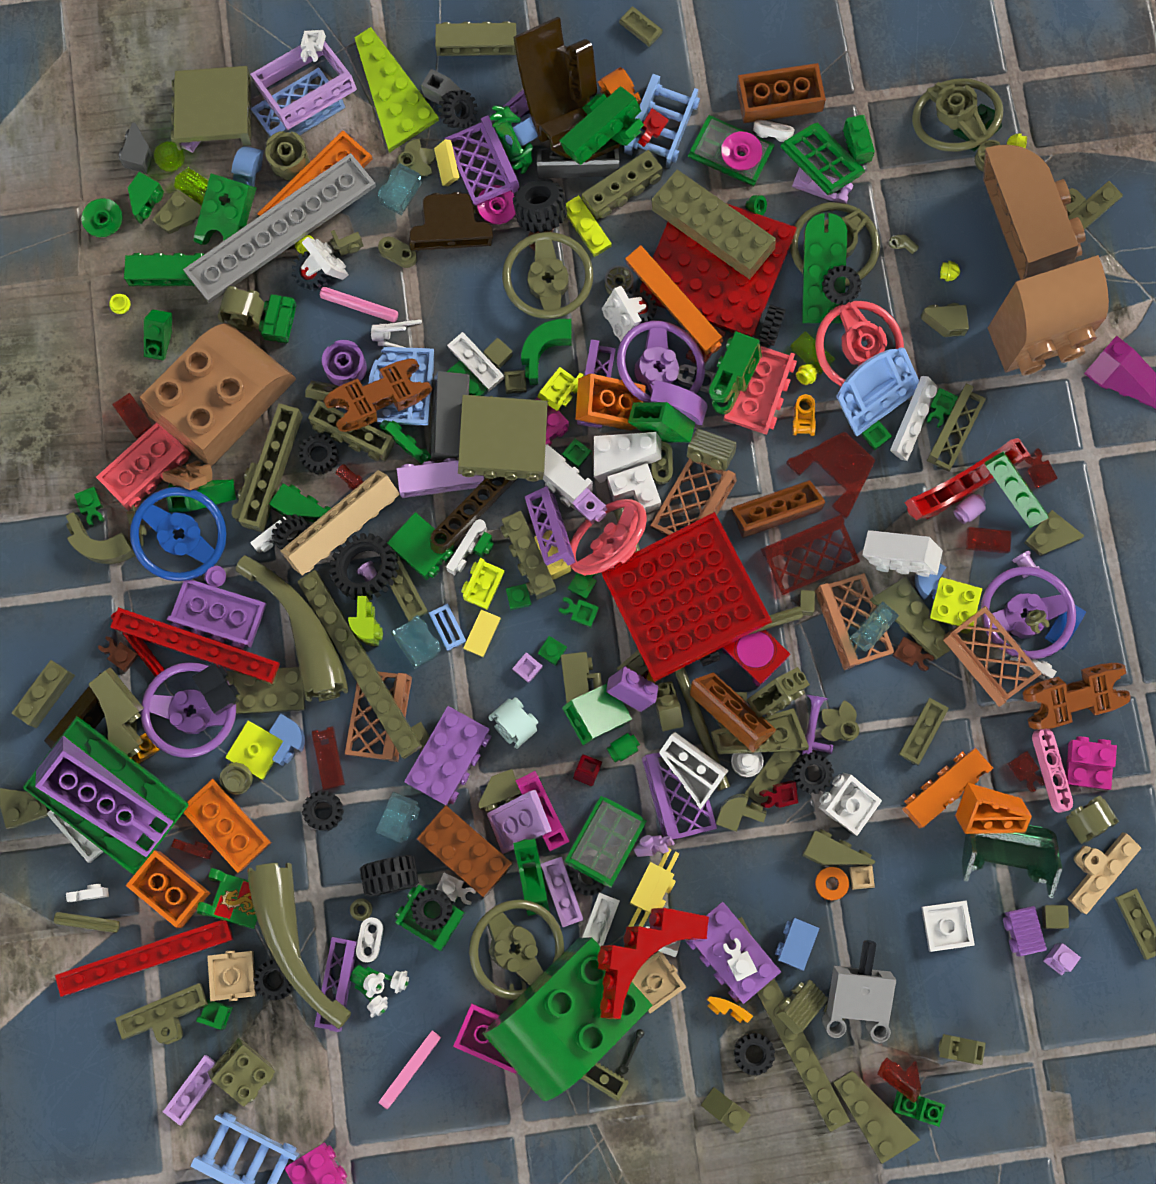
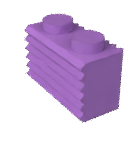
(632, 689)
(1024, 931)

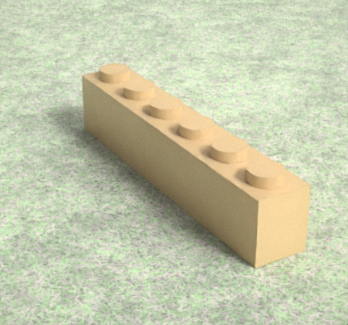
(340, 522)

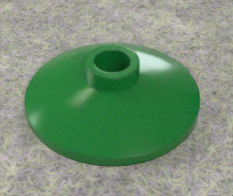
(96, 212)

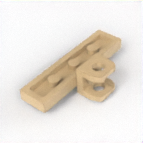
(1101, 870)

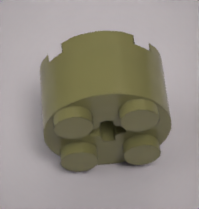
(286, 154)
(241, 308)
(1092, 820)

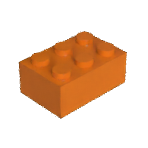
(605, 401)
(168, 889)

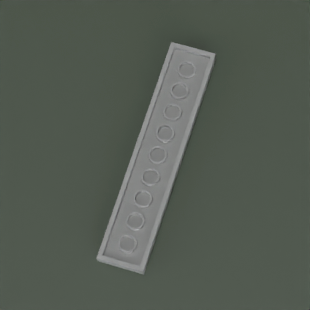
(279, 228)

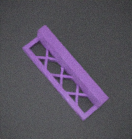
(591, 368)
(557, 527)
(344, 980)

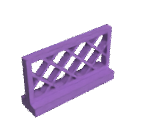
(499, 159)
(662, 802)

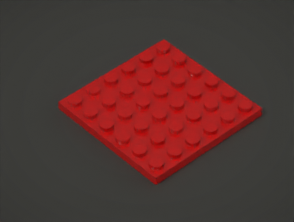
(714, 286)
(686, 596)

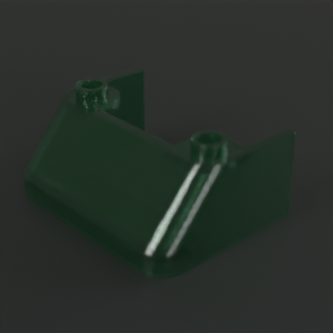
(1033, 850)

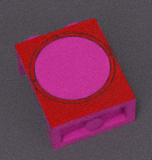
(758, 655)

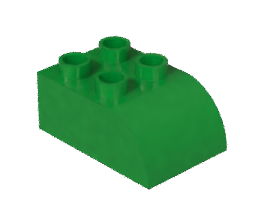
(556, 1024)

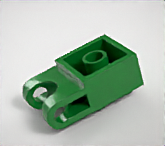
(220, 215)
(734, 371)

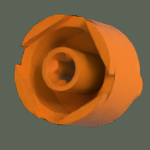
(614, 80)

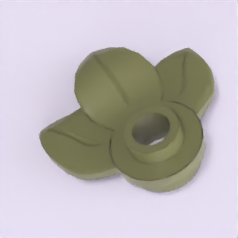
(419, 157)
(142, 530)
(838, 720)

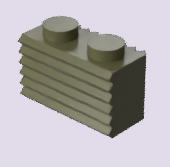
(711, 449)
(801, 1006)
(606, 1080)

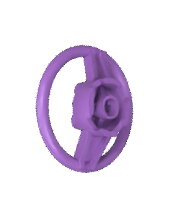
(658, 356)
(1011, 617)
(176, 709)

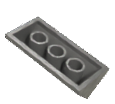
(556, 166)
(446, 414)

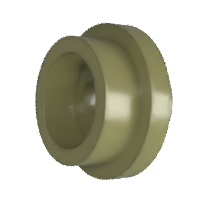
(354, 909)

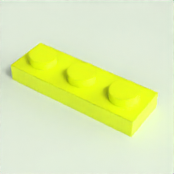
(587, 226)

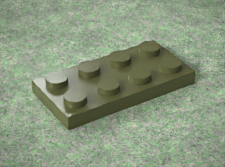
(259, 696)

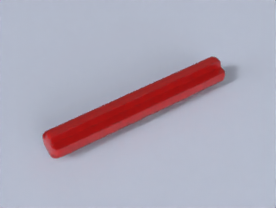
(144, 652)

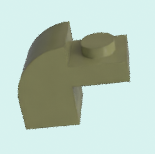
(736, 806)
(962, 1049)

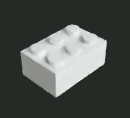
(902, 553)

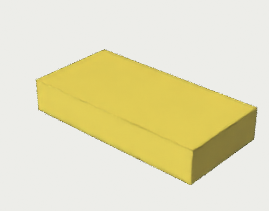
(446, 162)
(482, 633)

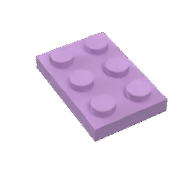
(518, 821)

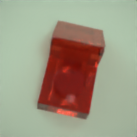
(905, 1082)

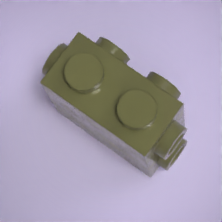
(779, 693)

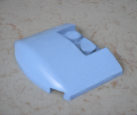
(877, 388)
(419, 413)

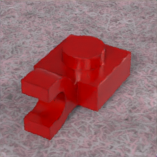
(653, 126)

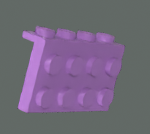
(217, 613)
(448, 756)
(722, 929)

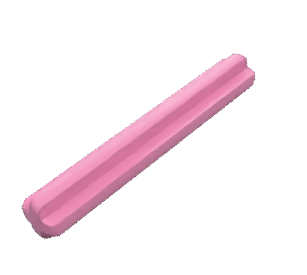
(359, 304)

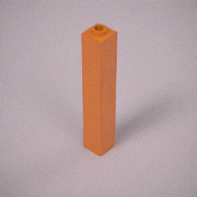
(674, 300)

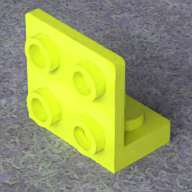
(955, 602)

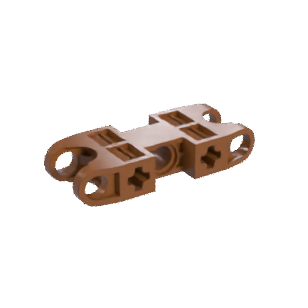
(365, 400)
(1061, 698)

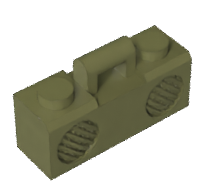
(576, 673)

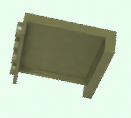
(211, 105)
(502, 438)

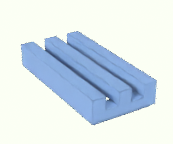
(462, 640)

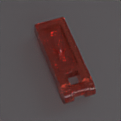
(328, 759)

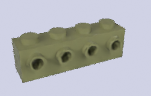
(475, 38)
(622, 185)
(367, 438)
(531, 561)

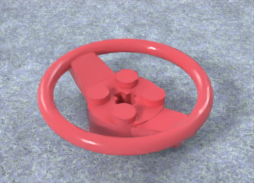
(856, 329)
(615, 543)

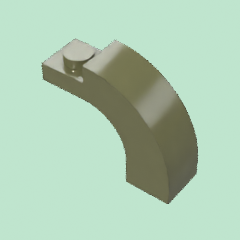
(105, 552)

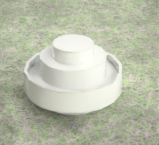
(747, 763)

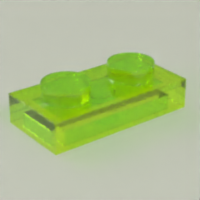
(805, 348)

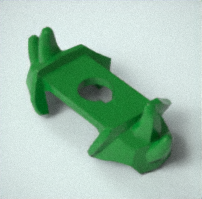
(503, 121)

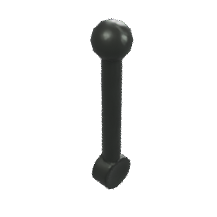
(624, 1068)

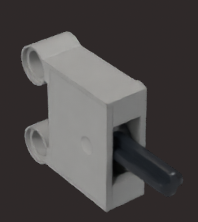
(861, 996)

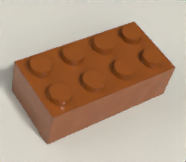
(780, 93)
(465, 851)

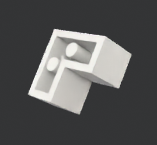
(636, 483)

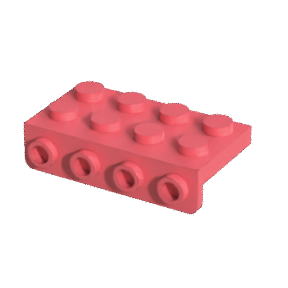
(757, 405)
(142, 465)

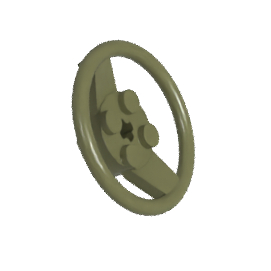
(958, 109)
(854, 222)
(547, 266)
(504, 933)

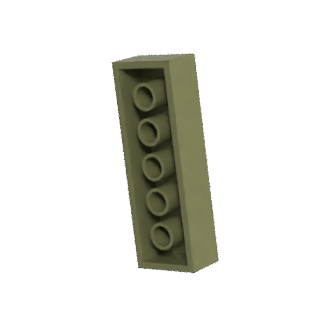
(713, 224)

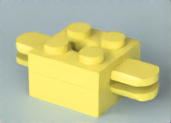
(653, 888)

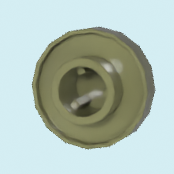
(236, 778)

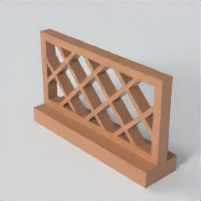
(713, 504)
(836, 624)
(978, 669)
(401, 696)

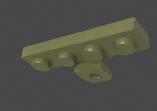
(1094, 206)
(162, 1015)

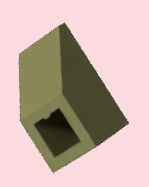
(947, 320)
(668, 707)
(500, 789)

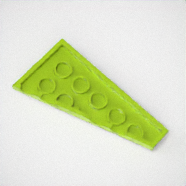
(397, 100)

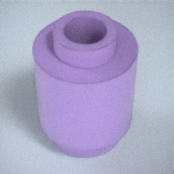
(970, 508)

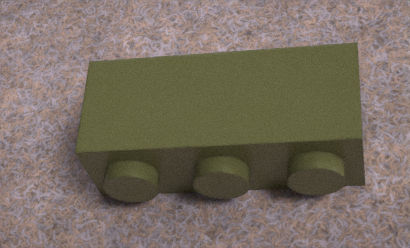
(43, 694)

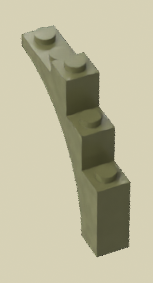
(119, 707)

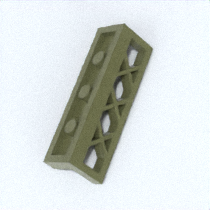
(950, 423)

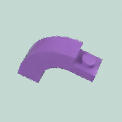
(681, 399)

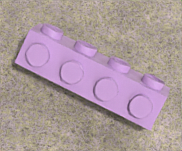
(433, 478)

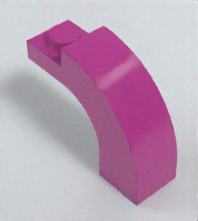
(557, 836)

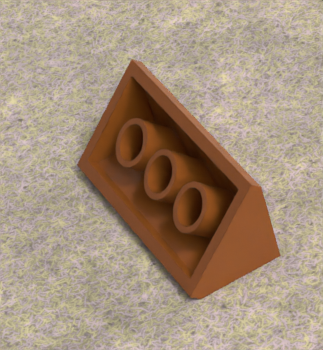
(777, 508)
(731, 711)

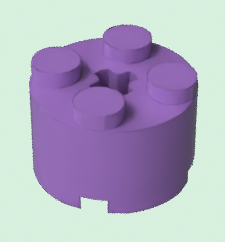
(337, 355)

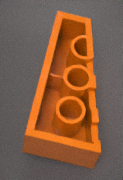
(946, 787)

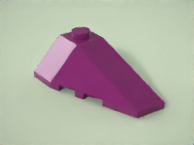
(1124, 371)

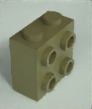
(241, 1072)

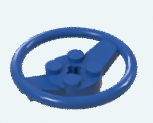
(164, 524)

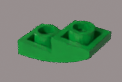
(922, 1110)

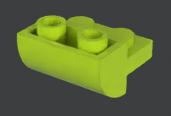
(365, 624)

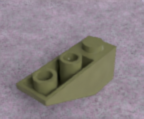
(828, 852)

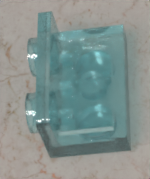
(417, 642)

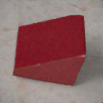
(587, 770)

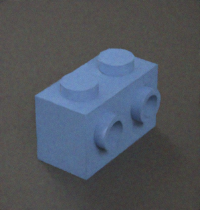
(797, 943)

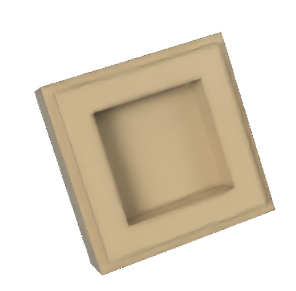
(862, 877)

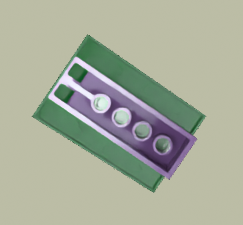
(105, 795)

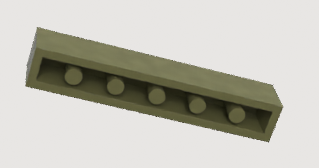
(270, 467)

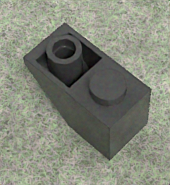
(436, 86)
(136, 152)

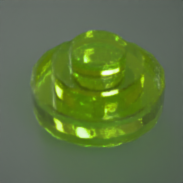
(168, 157)

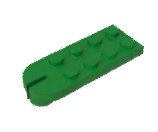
(822, 253)

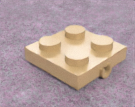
(231, 975)
(658, 980)

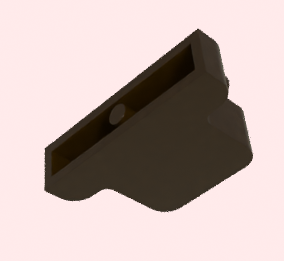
(449, 224)

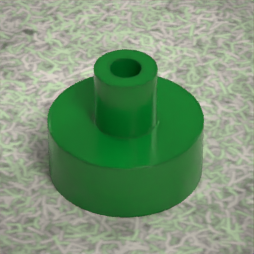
(757, 204)

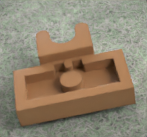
(189, 478)

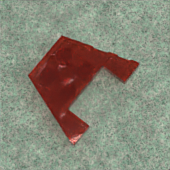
(842, 461)

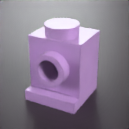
(584, 500)
(1061, 958)

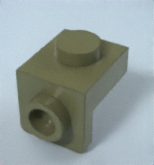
(348, 244)

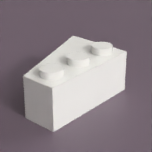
(624, 452)
(563, 478)
(693, 768)

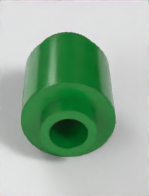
(623, 747)

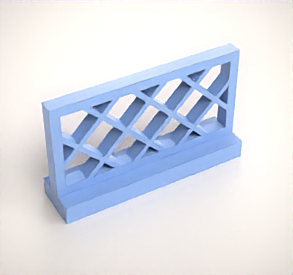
(288, 93)

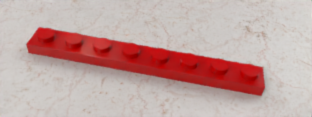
(195, 645)
(143, 957)

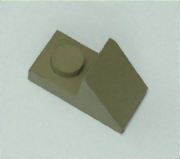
(725, 1110)

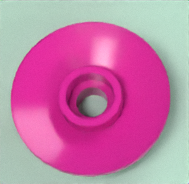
(745, 143)
(500, 216)

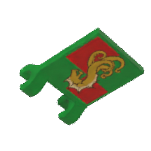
(231, 901)

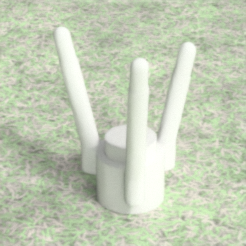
(382, 331)

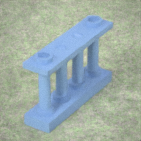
(655, 89)
(226, 1173)

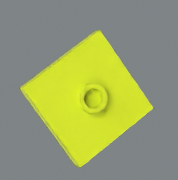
(255, 749)

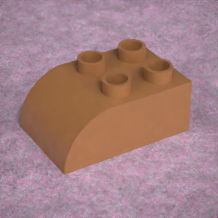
(1031, 210)
(1050, 316)
(215, 391)

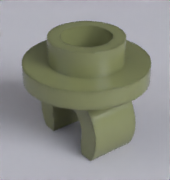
(1036, 617)

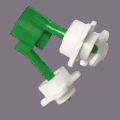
(371, 982)

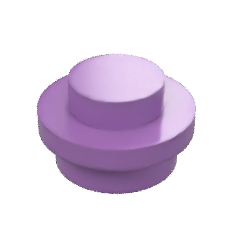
(215, 576)

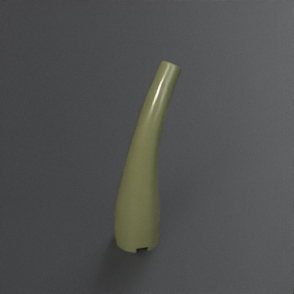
(316, 654)
(276, 913)

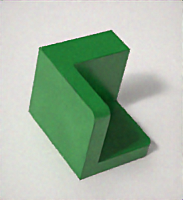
(215, 1015)

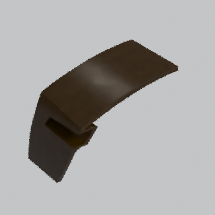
(556, 82)

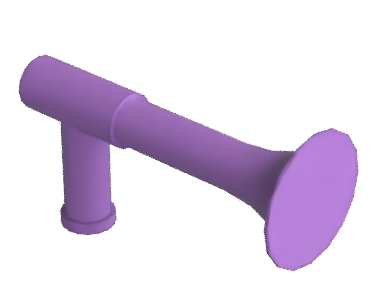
(816, 703)

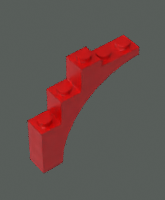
(962, 485)
(639, 944)

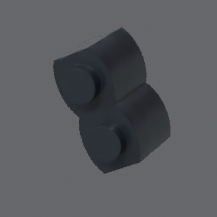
(216, 688)

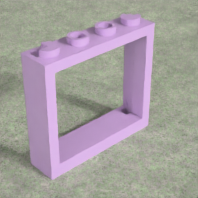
(311, 102)

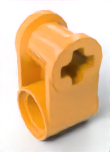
(804, 420)

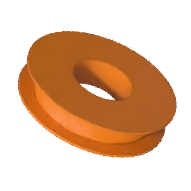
(843, 883)

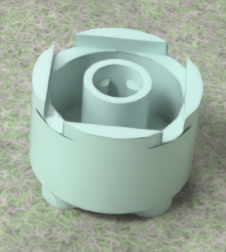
(514, 722)

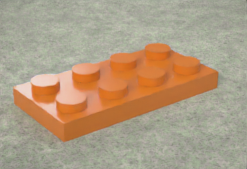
(226, 826)

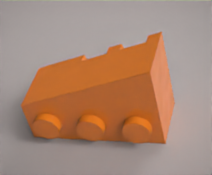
(991, 812)

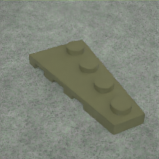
(914, 617)
(787, 736)
(877, 1122)

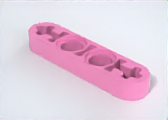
(1055, 769)
(409, 1070)

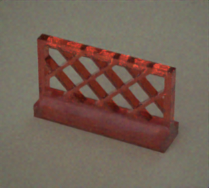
(802, 538)

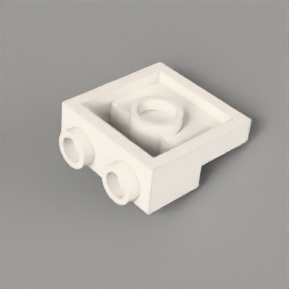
(849, 803)

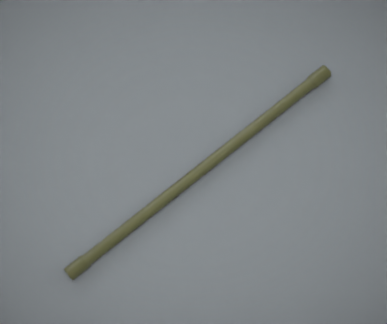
(692, 705)

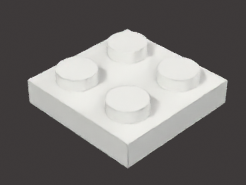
(947, 926)

